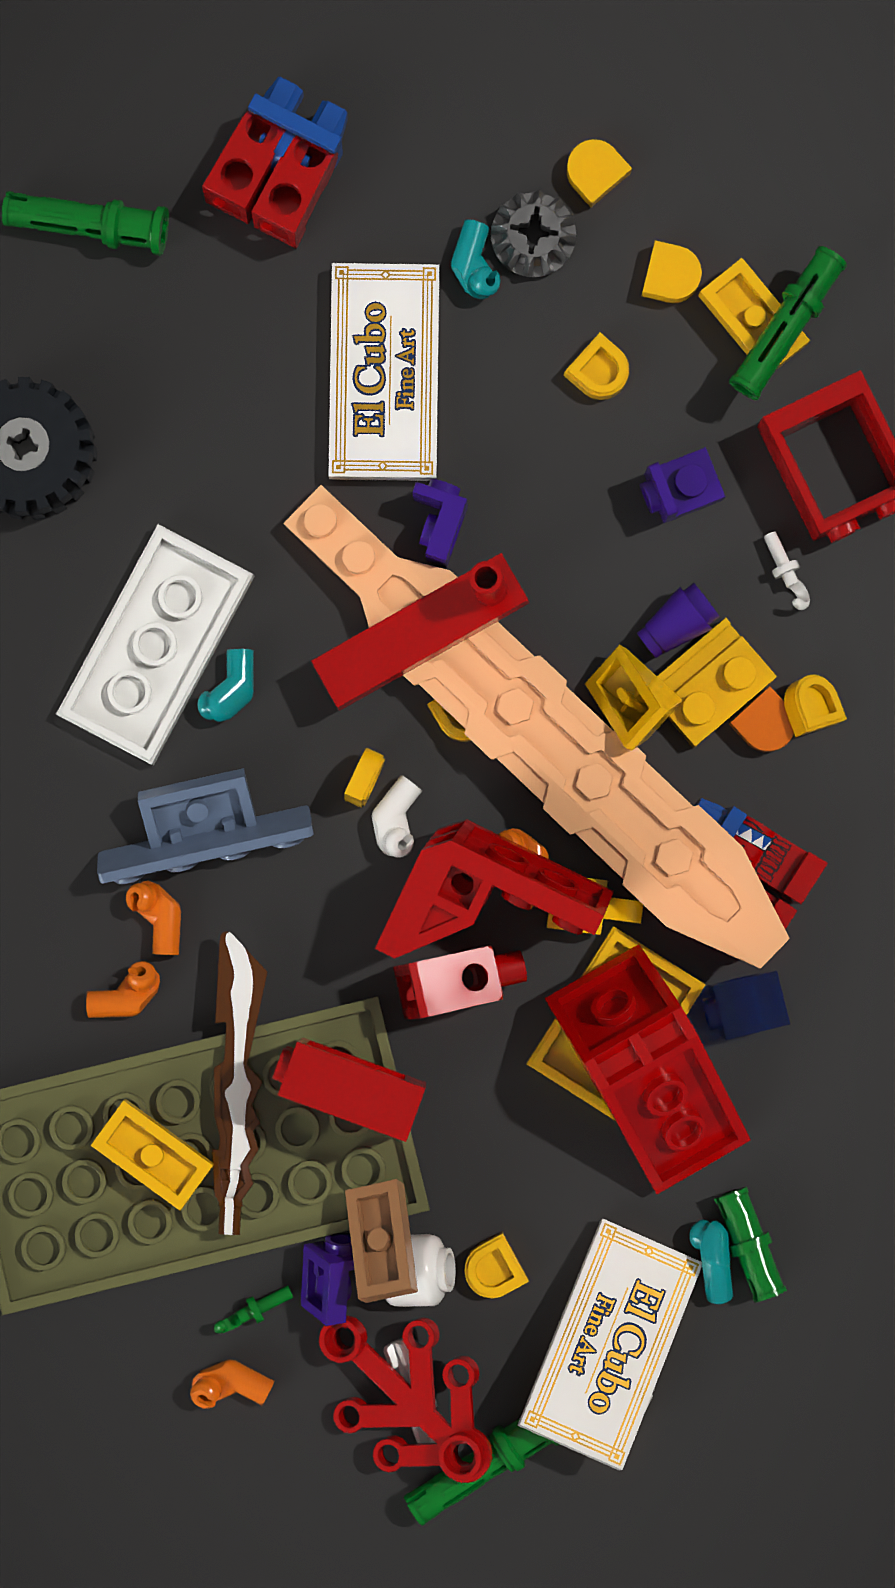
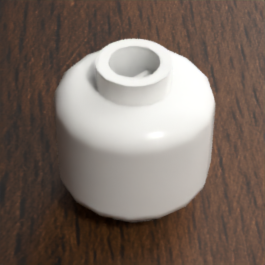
(434, 1272)

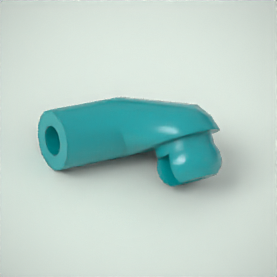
(469, 264)
(234, 691)
(713, 1243)

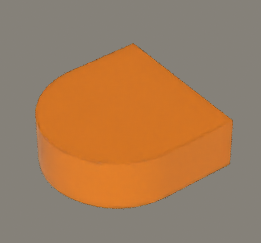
(764, 723)

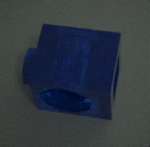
(746, 1005)

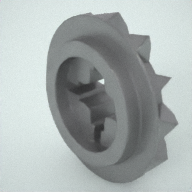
(512, 246)

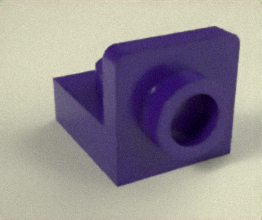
(681, 486)
(442, 530)
(327, 1279)

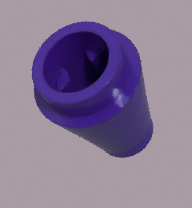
(678, 621)

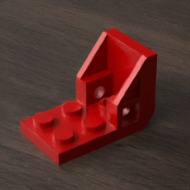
(444, 900)
(649, 1068)

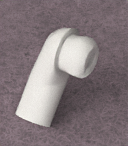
(391, 821)

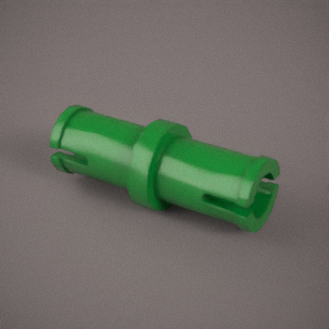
(750, 1244)

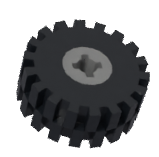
(53, 457)

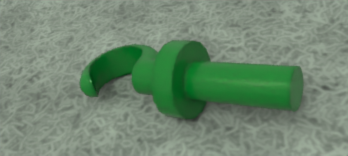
(253, 1310)

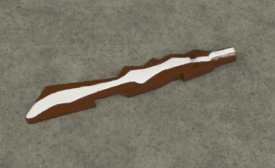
(235, 1084)

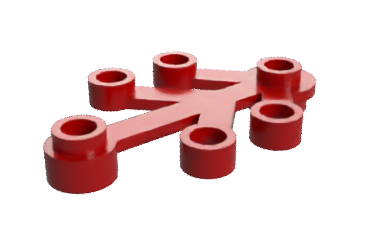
(414, 1402)

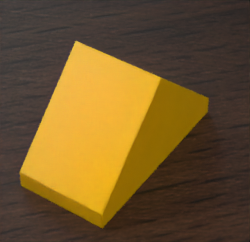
(631, 697)

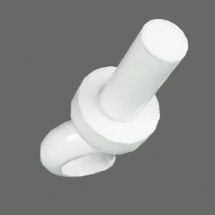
(786, 570)

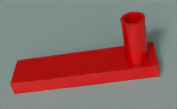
(420, 631)

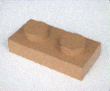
(381, 1241)

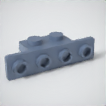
(201, 823)

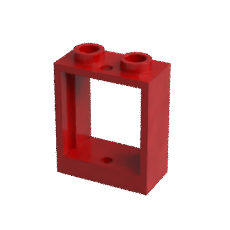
(847, 392)
(349, 1088)

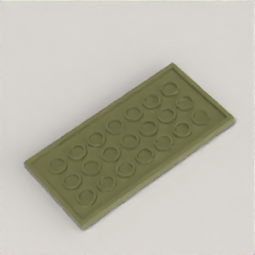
(89, 1226)

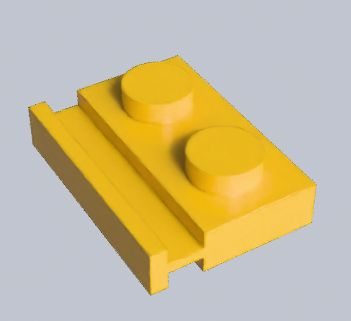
(714, 681)

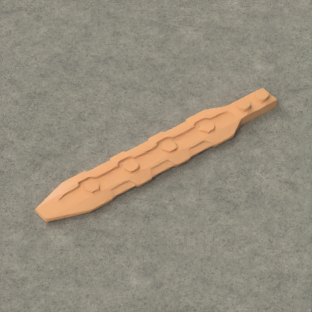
(567, 756)

